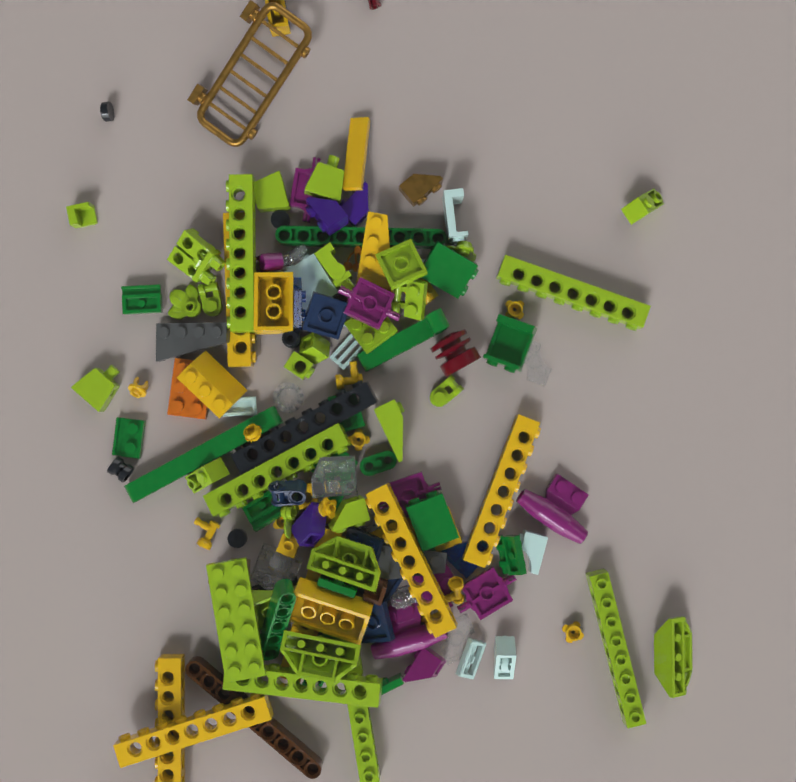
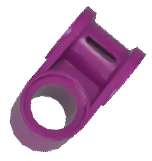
(270, 262)

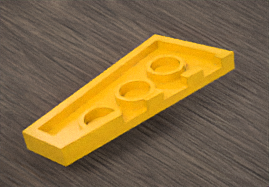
(375, 241)

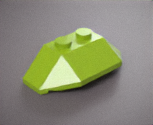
(347, 562)
(319, 656)
(673, 656)

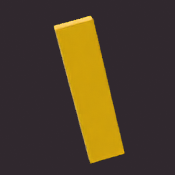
(356, 154)

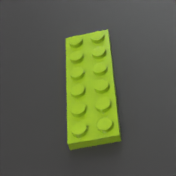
(236, 619)

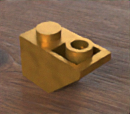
(419, 186)

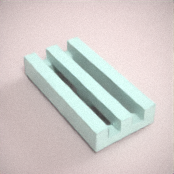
(339, 349)
(468, 658)

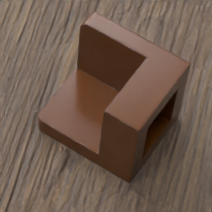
(376, 597)

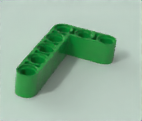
(406, 339)
(277, 618)

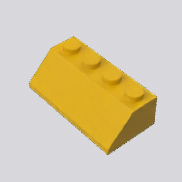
(330, 611)

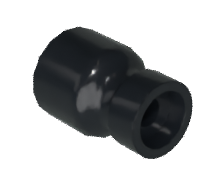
(293, 338)

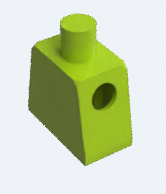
(326, 180)
(271, 193)
(98, 387)

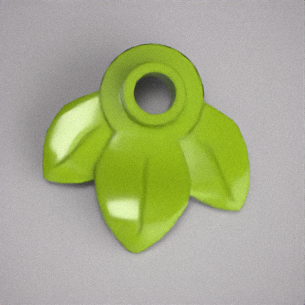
(465, 249)
(182, 302)
(289, 514)

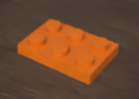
(182, 400)

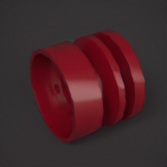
(455, 352)

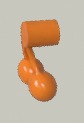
(348, 265)

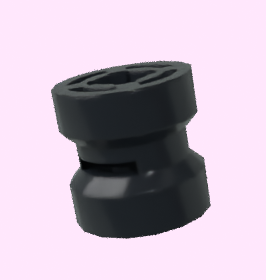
(120, 469)

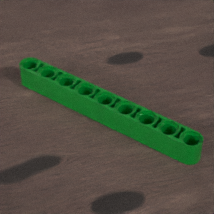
(352, 232)
(200, 455)

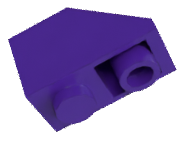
(357, 206)
(327, 213)
(309, 526)

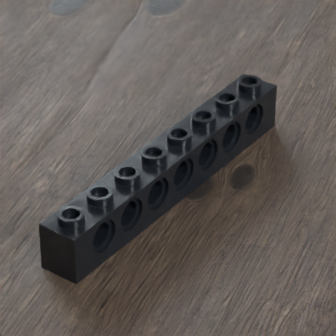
(242, 453)

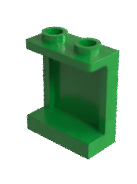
(449, 270)
(510, 343)
(431, 520)

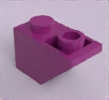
(426, 665)

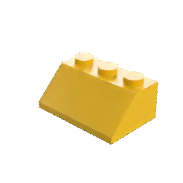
(273, 302)
(212, 384)

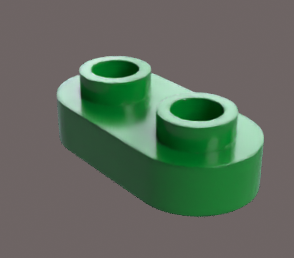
(378, 463)

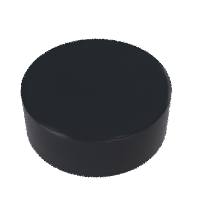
(107, 111)
(280, 218)
(237, 538)

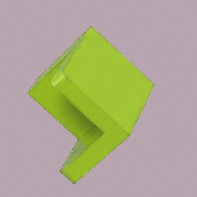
(82, 215)
(314, 348)

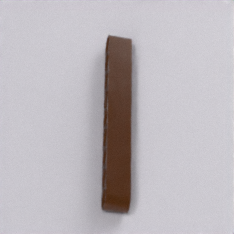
(280, 732)

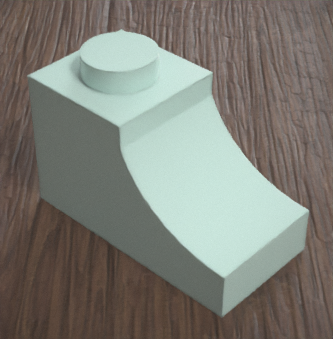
(534, 546)
(504, 657)

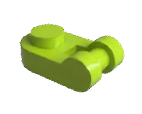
(213, 305)
(440, 397)

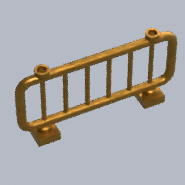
(199, 95)

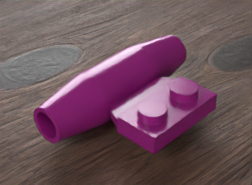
(556, 508)
(408, 632)

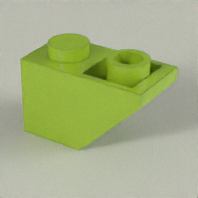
(642, 206)
(207, 475)
(350, 513)

